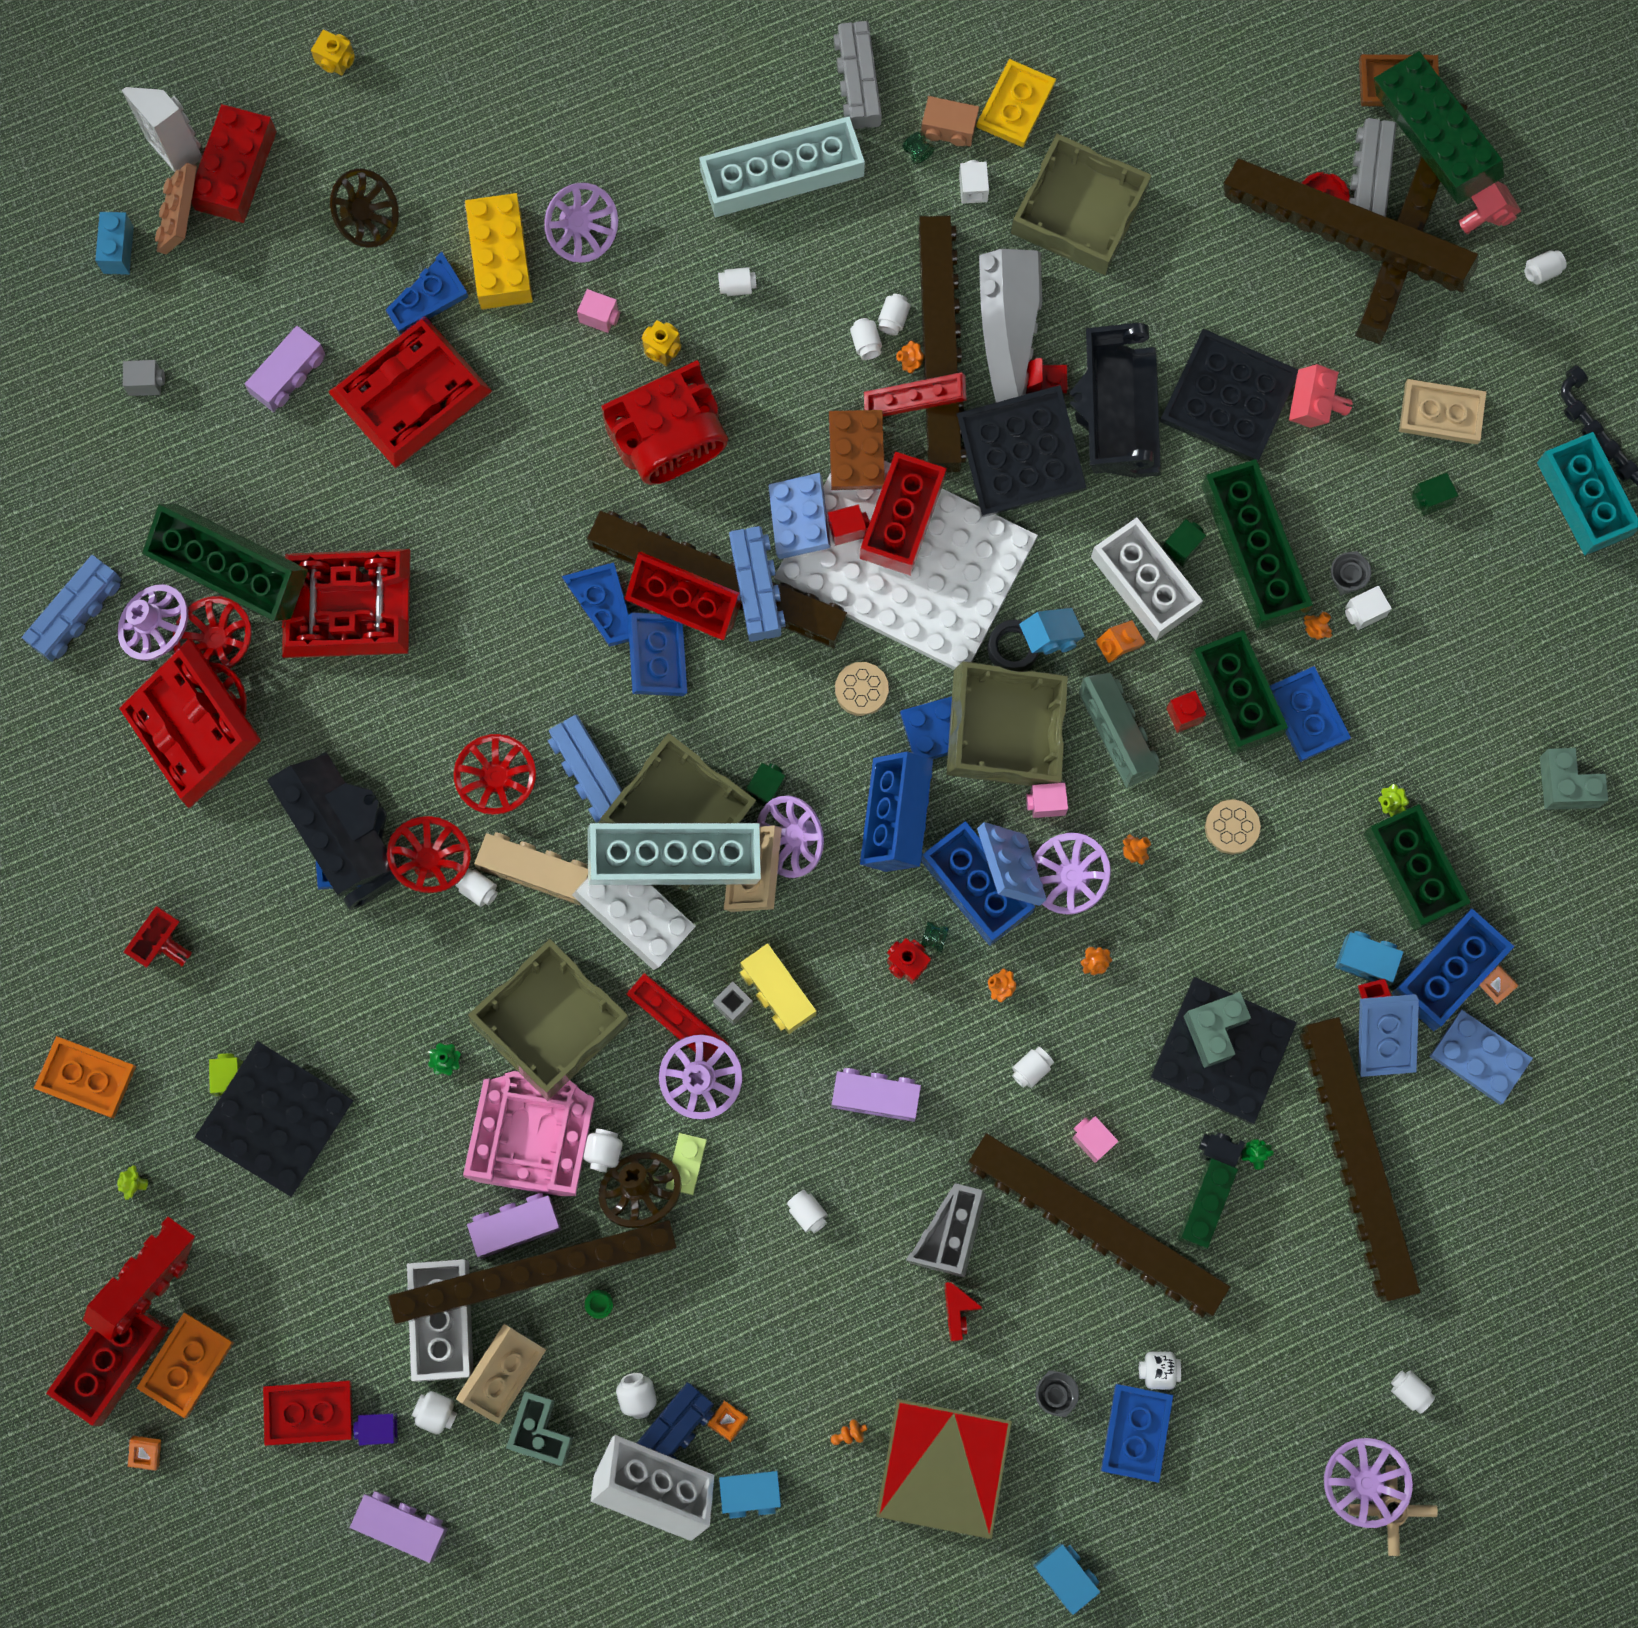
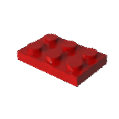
(308, 1413)

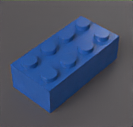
(896, 812)
(965, 875)
(1454, 968)

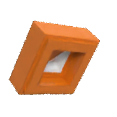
(1498, 984)
(727, 1421)
(144, 1453)

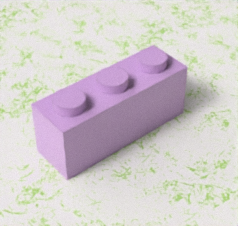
(285, 369)
(876, 1095)
(513, 1225)
(399, 1526)

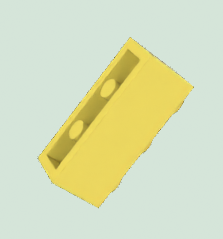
(777, 989)

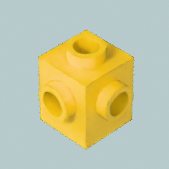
(333, 52)
(663, 349)

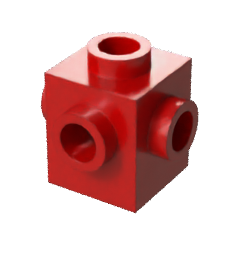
(912, 969)

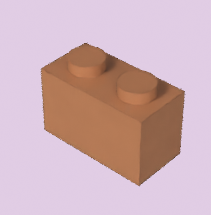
(949, 121)

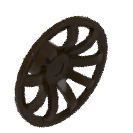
(359, 209)
(637, 1184)

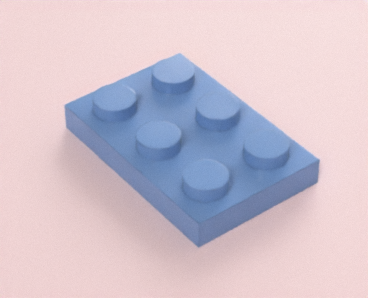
(799, 516)
(1011, 864)
(1388, 1035)
(1481, 1057)

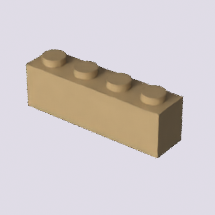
(530, 867)

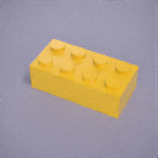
(498, 251)

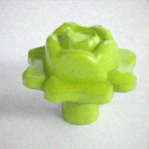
(1393, 800)
(130, 1182)

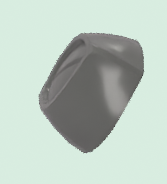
(1350, 572)
(1057, 1393)

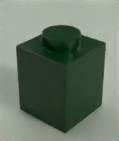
(1434, 494)
(1184, 542)
(766, 783)

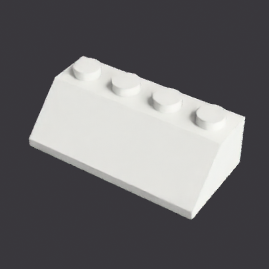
(164, 125)
(653, 1488)

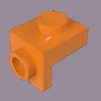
(1120, 640)

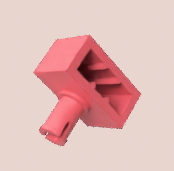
(1493, 205)
(1316, 397)

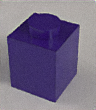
(376, 1429)

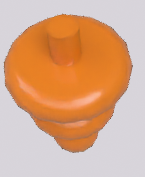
(847, 1434)

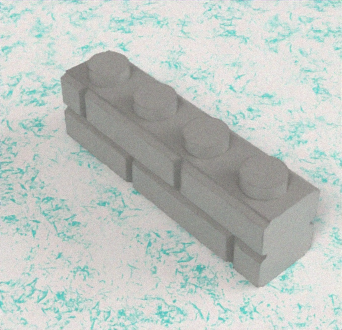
(859, 74)
(1373, 165)

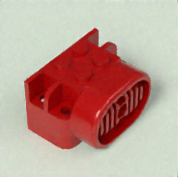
(666, 426)

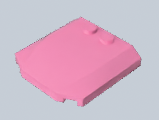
(527, 1140)

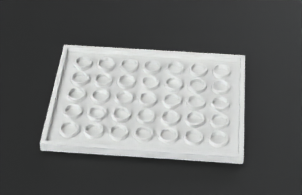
(953, 588)

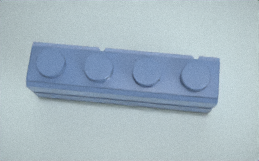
(755, 583)
(72, 608)
(586, 765)

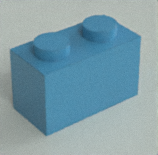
(114, 243)
(1052, 631)
(1369, 958)
(749, 1493)
(1067, 1578)

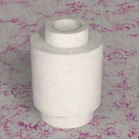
(1545, 266)
(737, 281)
(893, 314)
(866, 339)
(477, 888)
(1032, 1067)
(807, 1212)
(1412, 1391)

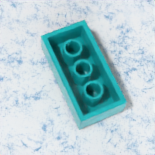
(1588, 493)

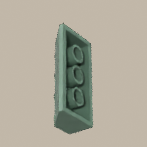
(1118, 728)

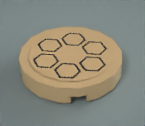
(861, 689)
(1232, 826)

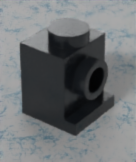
(1220, 1148)

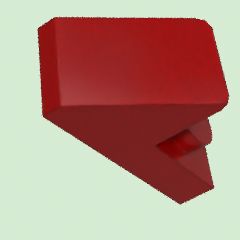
(1046, 376)
(957, 1302)

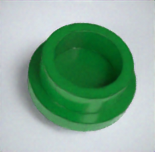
(598, 1304)

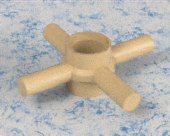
(1393, 1527)

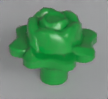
(444, 1059)
(1257, 1153)

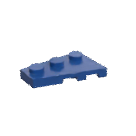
(430, 295)
(602, 600)

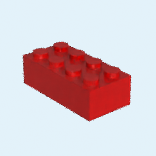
(232, 163)
(902, 513)
(105, 1369)

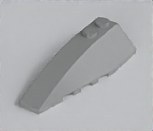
(1009, 312)

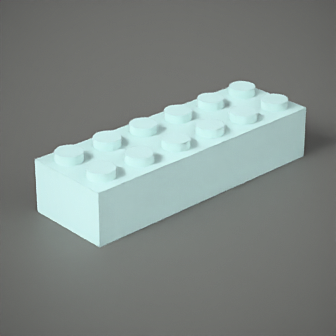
(782, 166)
(673, 853)

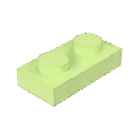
(688, 1160)

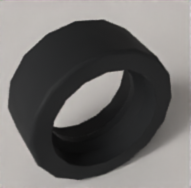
(997, 659)

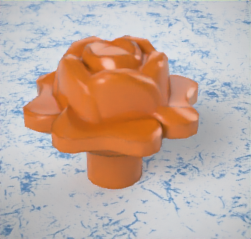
(910, 356)
(1317, 626)
(1136, 849)
(1096, 961)
(1002, 985)

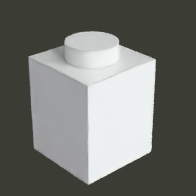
(974, 182)
(1367, 608)

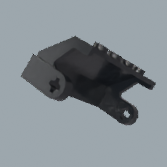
(1120, 401)
(339, 827)

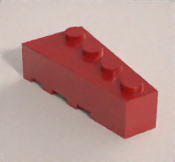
(140, 1280)

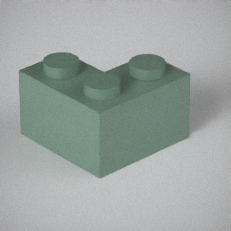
(1564, 786)
(1209, 1027)
(530, 1432)

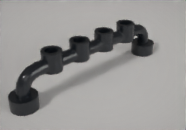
(1577, 410)

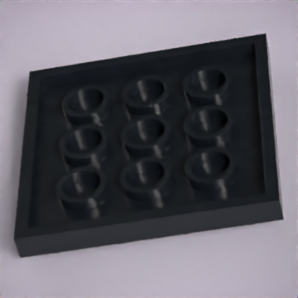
(1229, 396)
(1021, 451)
(1235, 1084)
(274, 1119)

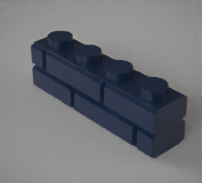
(677, 1422)

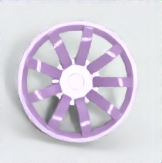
(578, 222)
(146, 618)
(795, 834)
(1072, 873)
(700, 1077)
(1368, 1483)

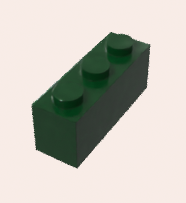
(1207, 1204)

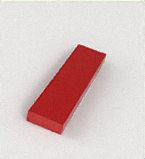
(917, 395)
(671, 1014)

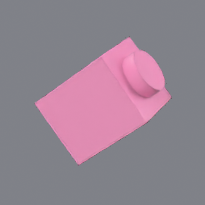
(598, 311)
(1047, 800)
(1094, 1138)

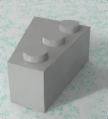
(951, 1234)

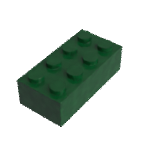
(1238, 692)
(1416, 867)

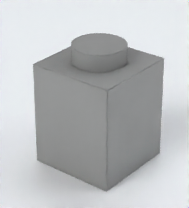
(142, 377)
(733, 1003)

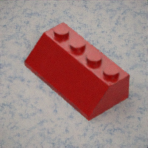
(683, 596)

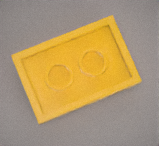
(1016, 103)

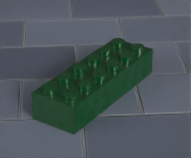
(1439, 127)
(1256, 545)
(225, 562)

